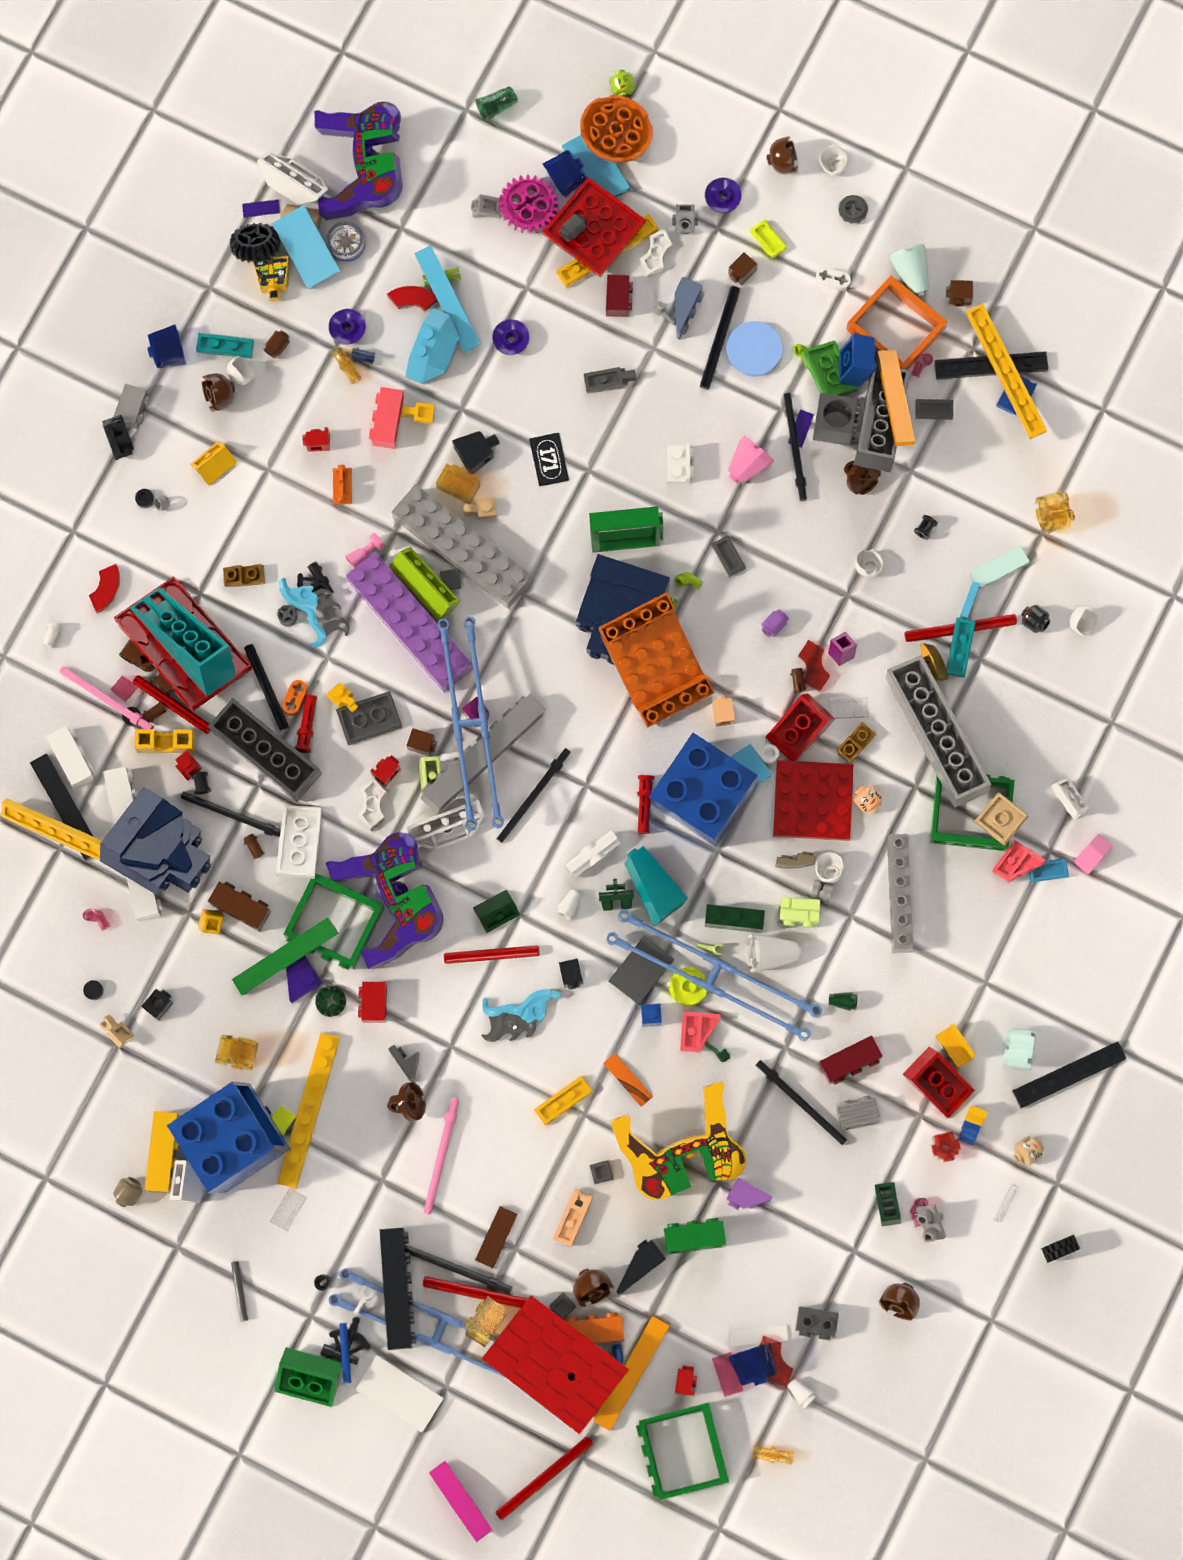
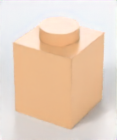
(723, 711)

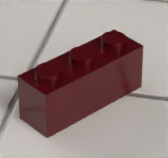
(850, 1060)

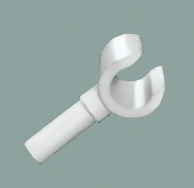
(363, 1300)

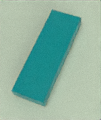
(224, 345)
(960, 647)

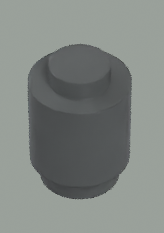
(573, 227)

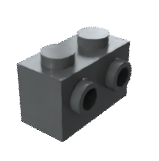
(816, 1322)

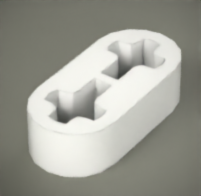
(833, 277)

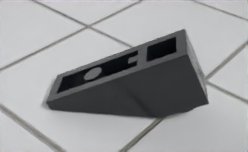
(644, 1261)

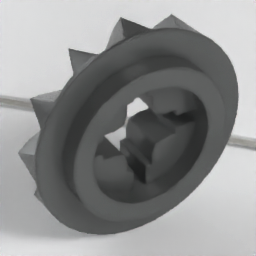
(860, 205)

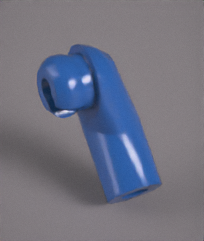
(618, 1353)

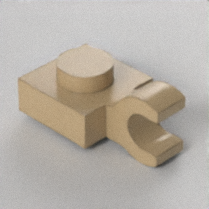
(484, 508)
(116, 1032)

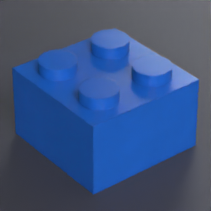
(857, 360)

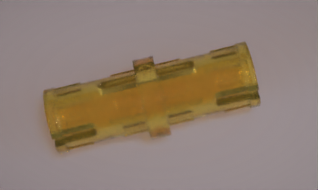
(346, 365)
(772, 1455)

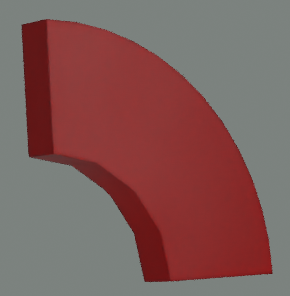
(412, 296)
(107, 588)

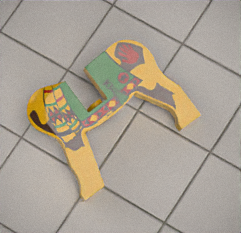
(663, 1172)

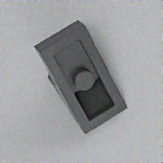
(409, 1065)

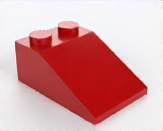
(800, 727)
(938, 1082)

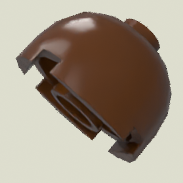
(783, 156)
(218, 391)
(591, 1286)
(902, 1300)

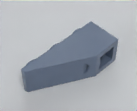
(686, 298)

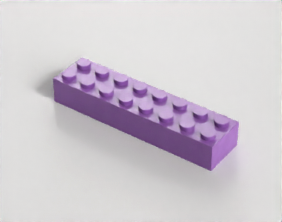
(407, 620)

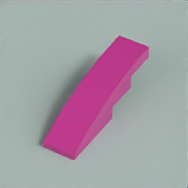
(460, 1501)

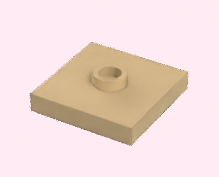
(1001, 818)

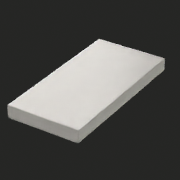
(299, 841)
(399, 1393)

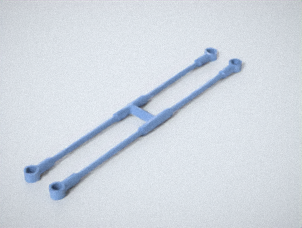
(481, 721)
(718, 965)
(432, 1342)

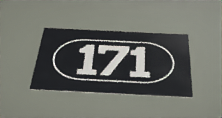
(549, 459)

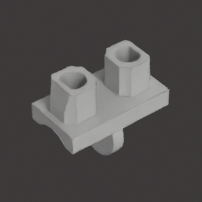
(931, 1223)

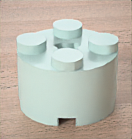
(1020, 1048)

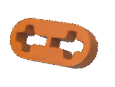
(299, 699)

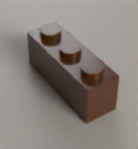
(239, 905)

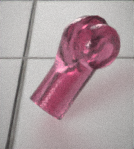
(920, 363)
(96, 916)
(918, 1202)

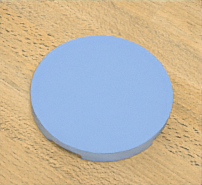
(754, 348)

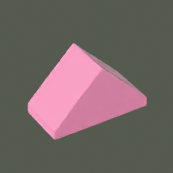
(1093, 854)

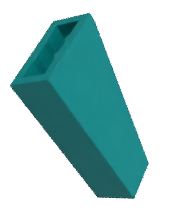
(654, 885)

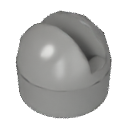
(161, 503)

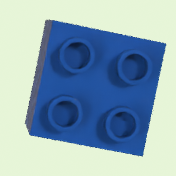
(704, 789)
(228, 1137)

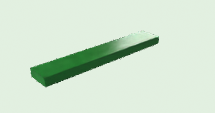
(285, 956)

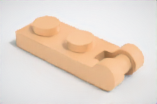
(572, 1218)

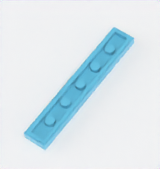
(447, 297)

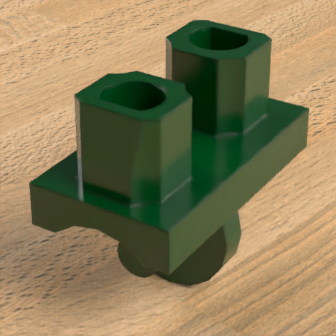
(624, 896)

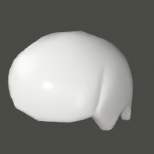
(833, 160)
(240, 371)
(868, 563)
(1083, 620)
(829, 867)

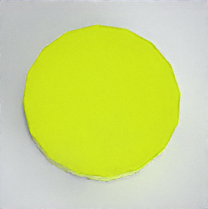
(684, 991)

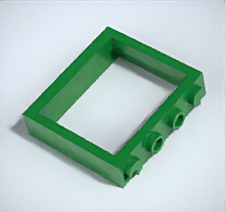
(626, 519)
(962, 840)
(367, 902)
(652, 1468)

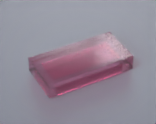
(726, 1375)

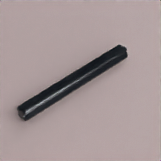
(266, 687)

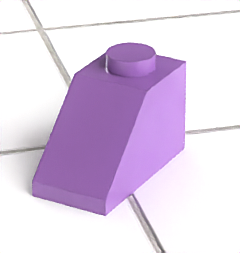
(745, 1195)

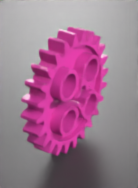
(538, 217)

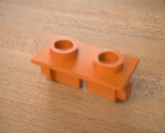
(342, 485)

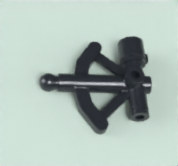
(320, 580)
(330, 1352)

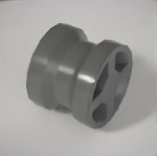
(284, 612)

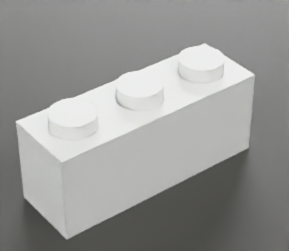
(71, 756)

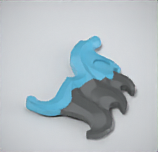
(319, 609)
(517, 1019)

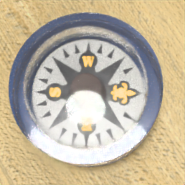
(345, 241)

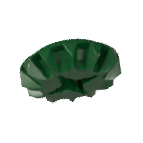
(333, 1009)

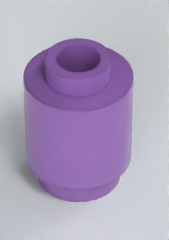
(774, 623)

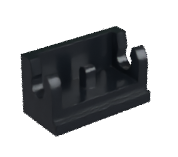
(118, 437)

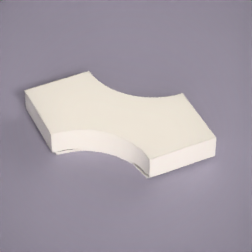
(653, 260)
(371, 812)

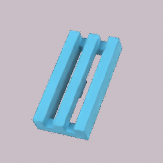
(969, 601)

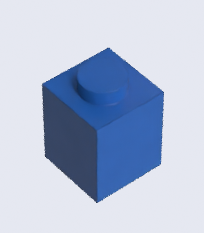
(651, 1015)

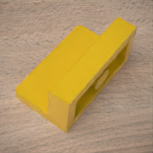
(214, 463)
(955, 1046)

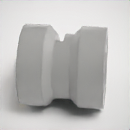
(821, 891)

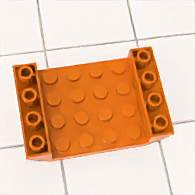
(655, 660)

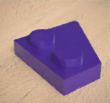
(301, 979)

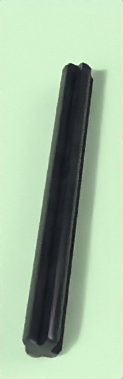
(719, 337)

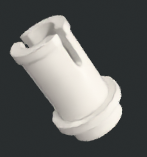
(51, 635)

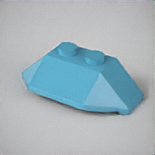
(432, 347)

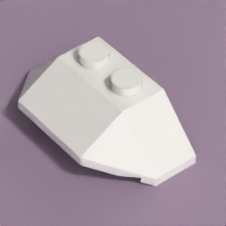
(291, 178)
(446, 827)

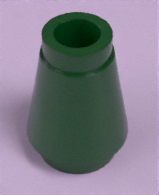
(845, 1001)

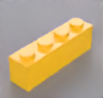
(161, 1153)

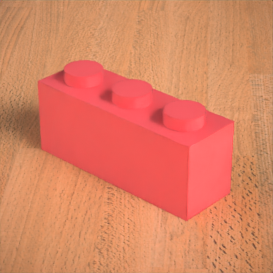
(386, 417)

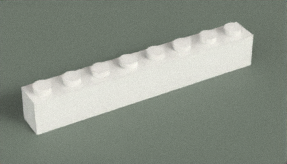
(120, 796)

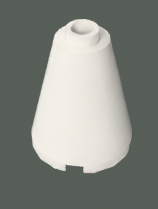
(770, 952)

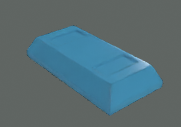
(1050, 870)

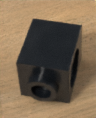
(571, 974)
(148, 1005)

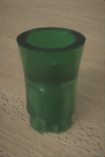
(495, 103)

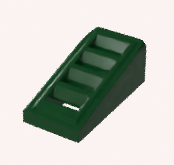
(892, 1220)

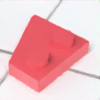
(1017, 862)
(696, 1030)

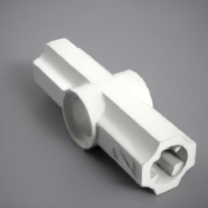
(592, 854)

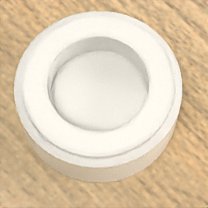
(769, 754)

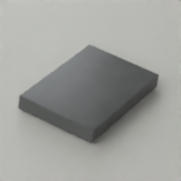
(370, 719)
(639, 975)

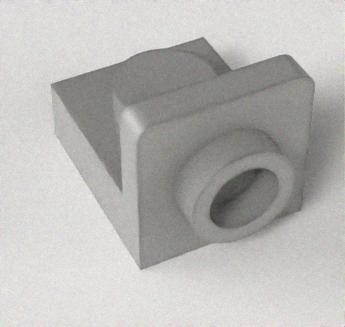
(486, 206)

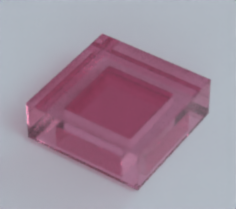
(123, 688)

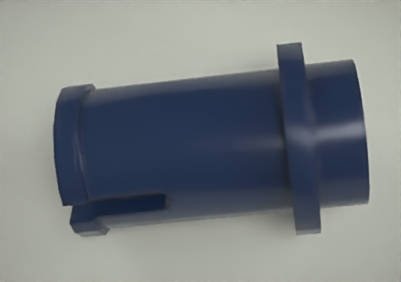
(363, 356)

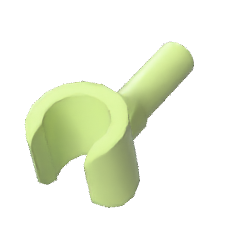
(710, 948)

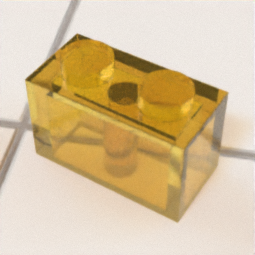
(458, 483)
(486, 1321)

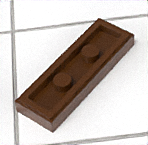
(496, 1237)

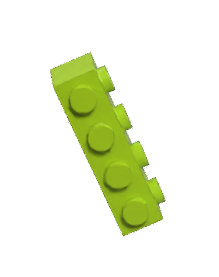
(424, 583)

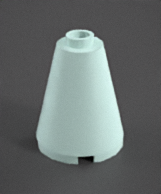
(912, 268)

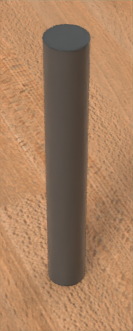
(239, 1291)

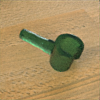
(723, 1055)

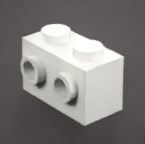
(185, 1183)

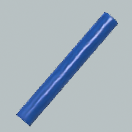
(345, 1353)

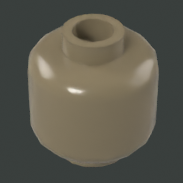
(127, 1192)

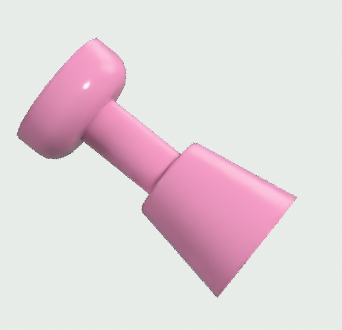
(359, 555)

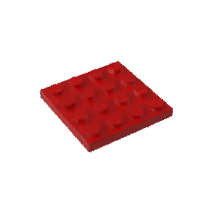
(608, 225)
(813, 800)

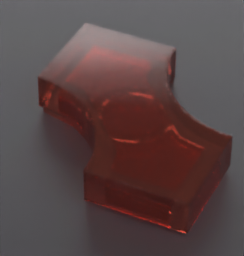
(812, 658)
(783, 1370)

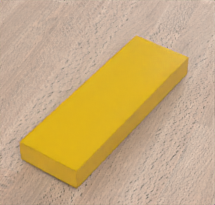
(563, 1100)

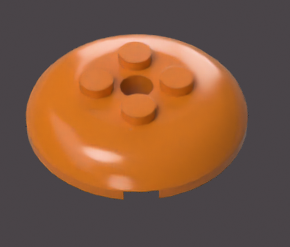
(620, 115)

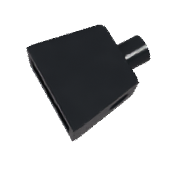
(475, 450)

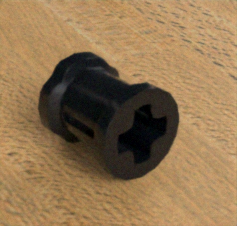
(925, 527)
(201, 783)

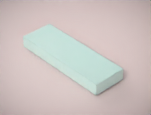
(1000, 567)

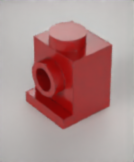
(317, 440)
(187, 765)
(386, 770)
(685, 1381)

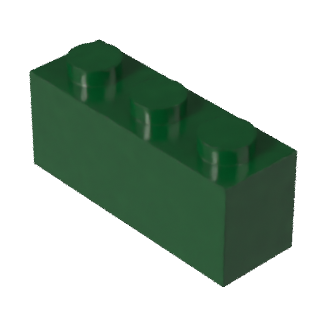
(734, 918)

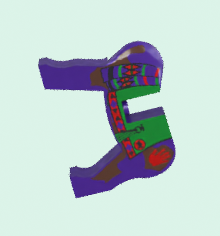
(378, 174)
(415, 911)

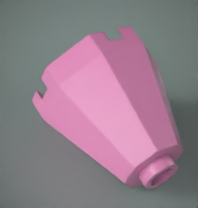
(748, 461)

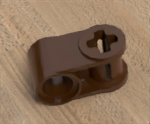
(134, 656)

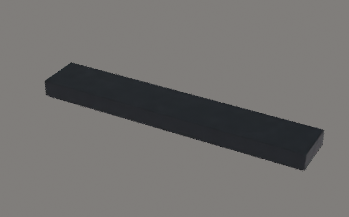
(982, 367)
(59, 795)
(1069, 1074)

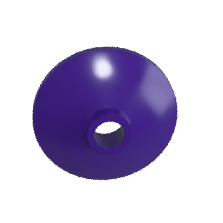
(723, 187)
(343, 319)
(508, 329)

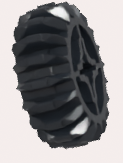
(254, 242)

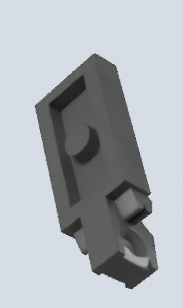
(608, 379)

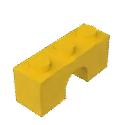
(156, 742)

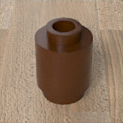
(276, 344)

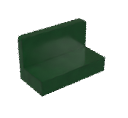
(496, 911)

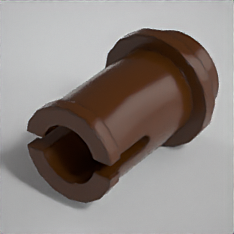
(798, 680)
(154, 712)
(253, 845)

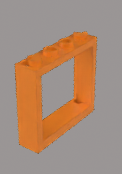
(915, 304)

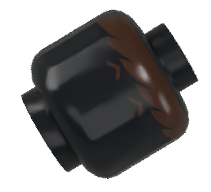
(1035, 618)

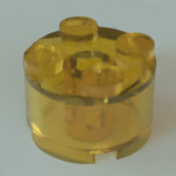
(1054, 512)
(237, 1052)

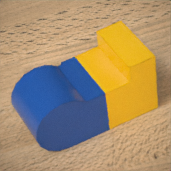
(972, 1125)

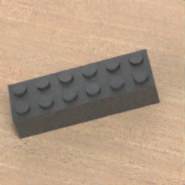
(876, 440)
(264, 750)

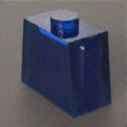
(566, 172)
(166, 347)
(754, 1364)

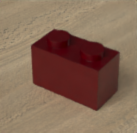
(618, 295)

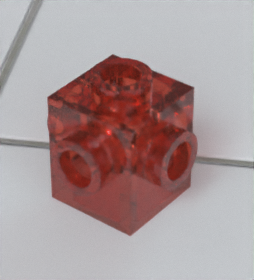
(945, 1139)

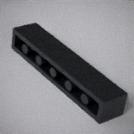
(396, 1289)

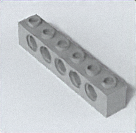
(899, 893)

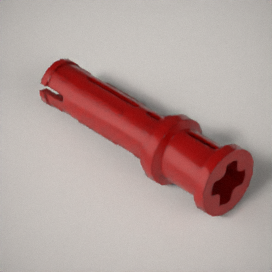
(305, 732)
(644, 792)

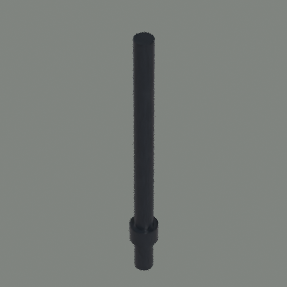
(800, 480)
(556, 765)
(268, 828)
(773, 1076)
(492, 1283)

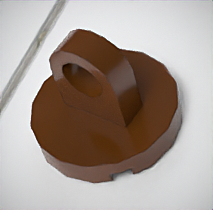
(861, 479)
(408, 1102)

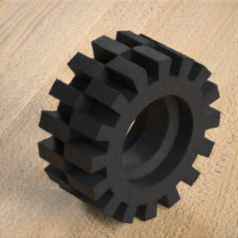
(1060, 1248)

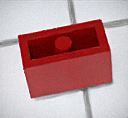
(373, 1002)

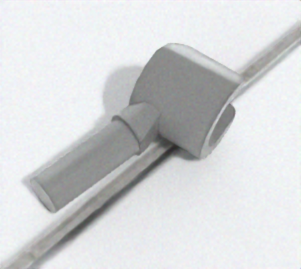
(659, 312)

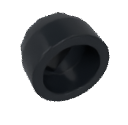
(319, 1279)

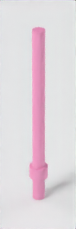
(135, 718)
(450, 1117)

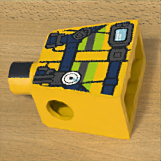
(273, 276)

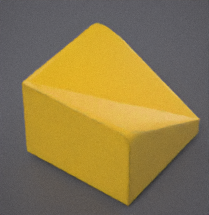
(210, 921)

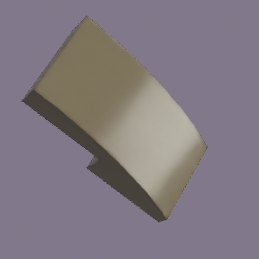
(803, 860)

